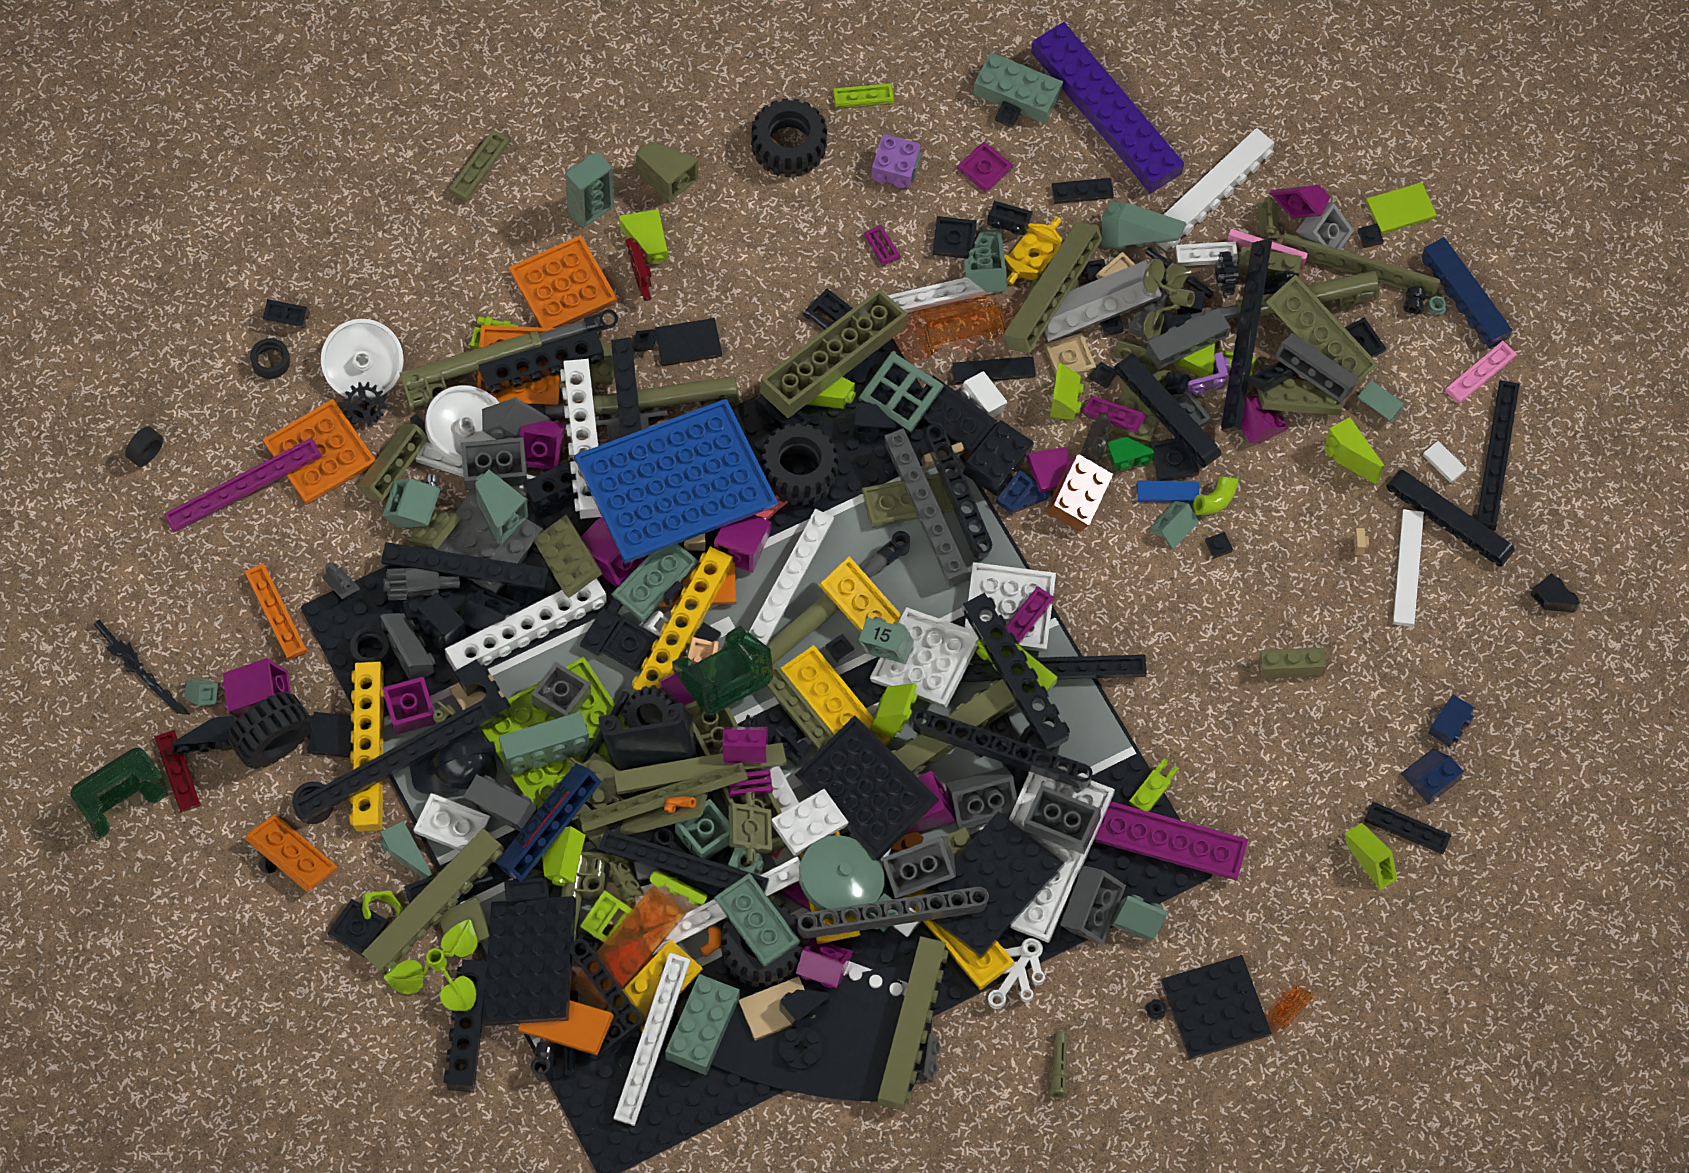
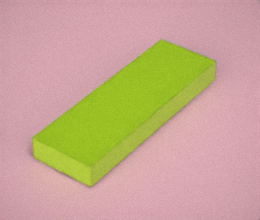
(863, 95)

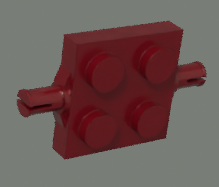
(641, 271)

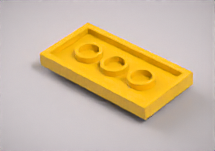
(857, 595)
(645, 984)

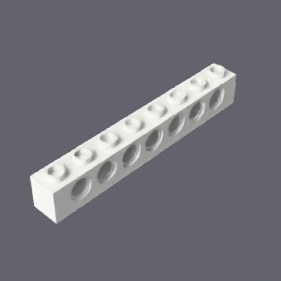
(579, 371)
(530, 616)

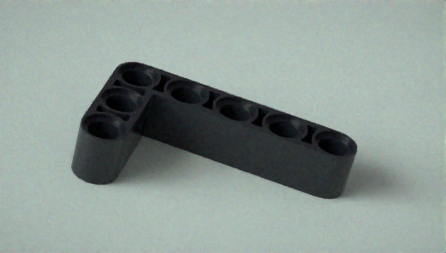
(610, 996)

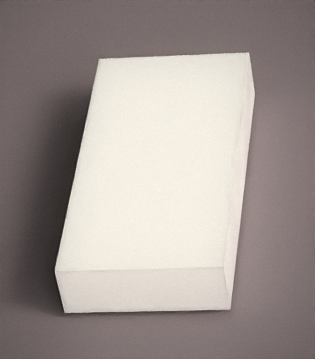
(1444, 462)

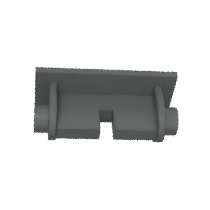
(339, 580)
(930, 1066)

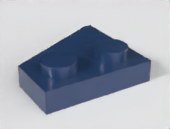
(1021, 494)

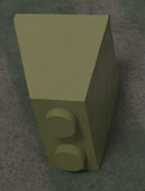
(666, 169)

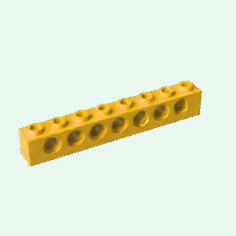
(714, 560)
(367, 673)

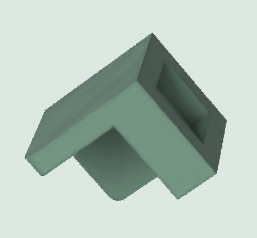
(201, 691)

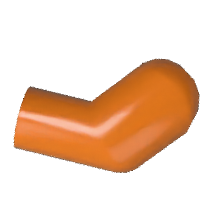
(682, 801)
(714, 941)

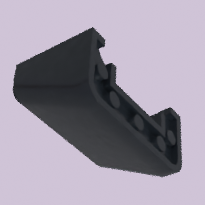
(650, 743)

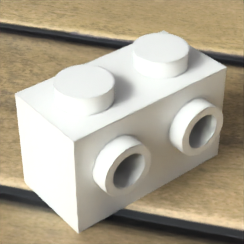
(984, 394)

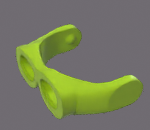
(385, 896)

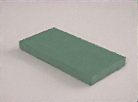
(652, 578)
(757, 920)

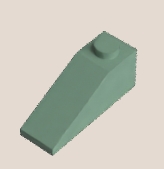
(403, 849)

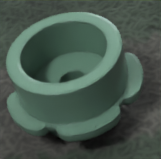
(1440, 302)

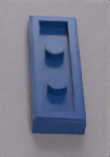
(1167, 491)

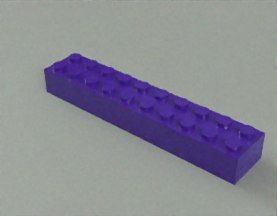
(1107, 107)

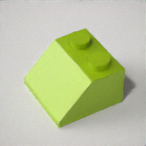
(1066, 393)

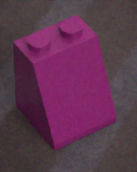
(744, 541)
(607, 555)
(252, 683)
(941, 812)

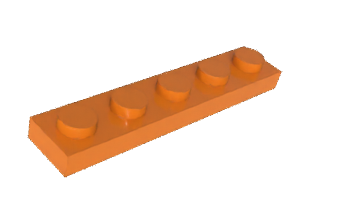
(275, 612)

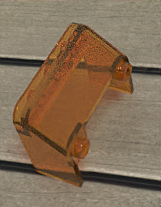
(958, 321)

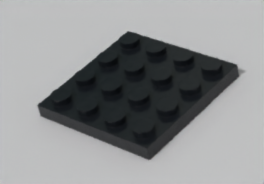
(1215, 1007)

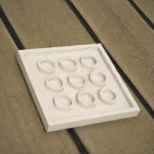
(1009, 590)
(935, 661)

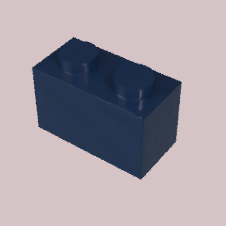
(1451, 720)

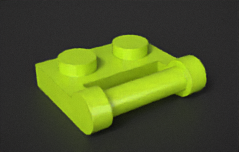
(601, 915)

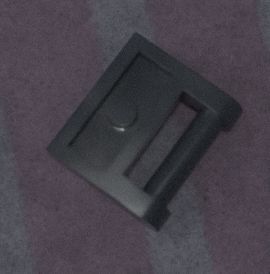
(830, 305)

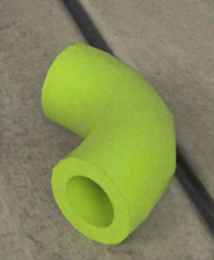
(1218, 499)

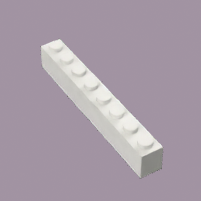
(1220, 182)

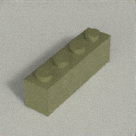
(392, 462)

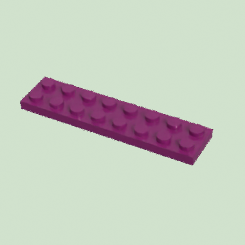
(1172, 840)

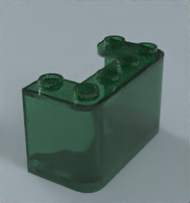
(114, 784)

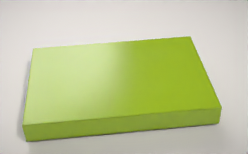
(1401, 208)

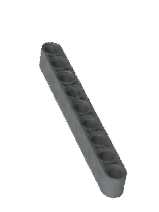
(884, 919)

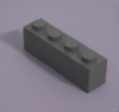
(1188, 338)
(1316, 368)

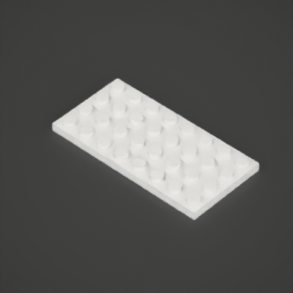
(1045, 910)

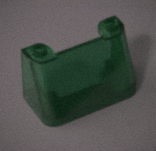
(727, 674)

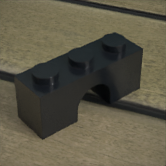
(474, 679)

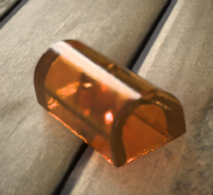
(1290, 1006)

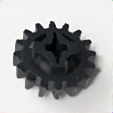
(1226, 273)
(366, 412)

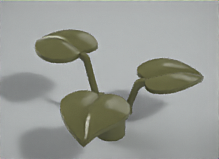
(1175, 278)

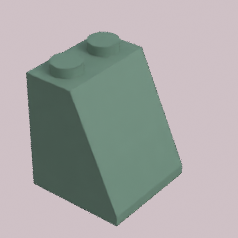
(500, 505)

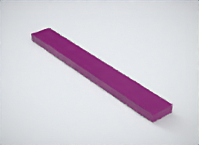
(242, 485)

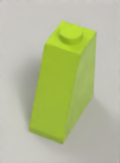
(648, 231)
(1200, 362)
(836, 395)
(1372, 855)
(563, 857)

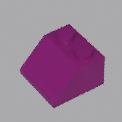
(1302, 200)
(543, 444)
(745, 744)
(823, 963)

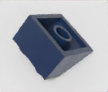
(1433, 775)

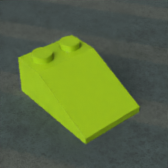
(1353, 451)

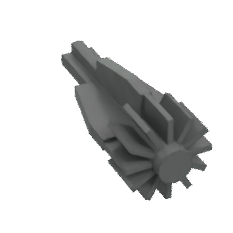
(414, 582)

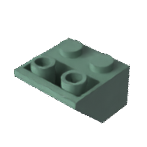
(410, 503)
(1139, 917)

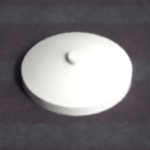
(362, 353)
(457, 418)

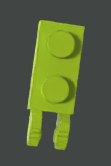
(1153, 787)
(678, 887)

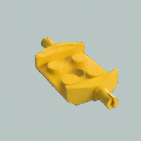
(1038, 239)

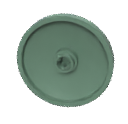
(840, 873)

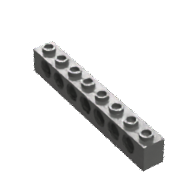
(926, 508)

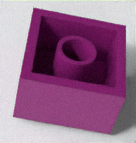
(409, 705)

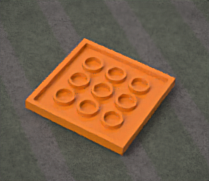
(563, 284)
(533, 393)
(338, 442)

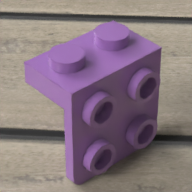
(895, 161)
(1214, 381)

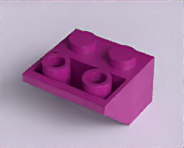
(1260, 423)

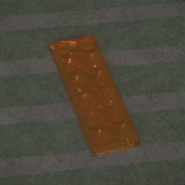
(632, 943)

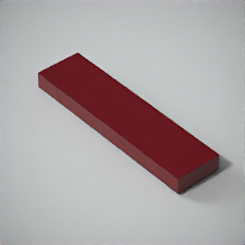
(177, 772)

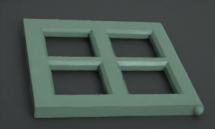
(901, 392)

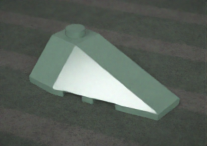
(1130, 225)
(987, 262)

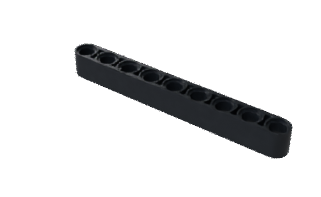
(994, 740)

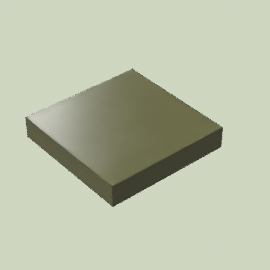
(468, 910)

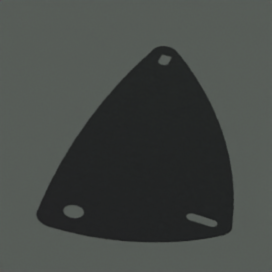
(854, 1037)

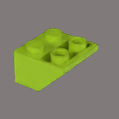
(894, 709)

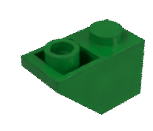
(1128, 453)

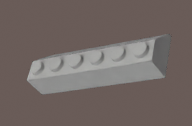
(1100, 302)

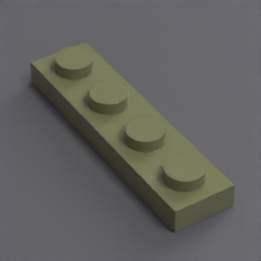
(479, 165)

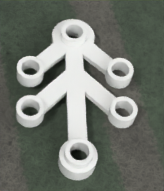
(1018, 971)

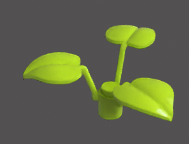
(457, 995)

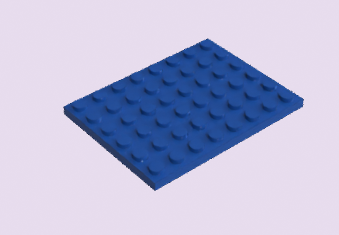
(675, 480)

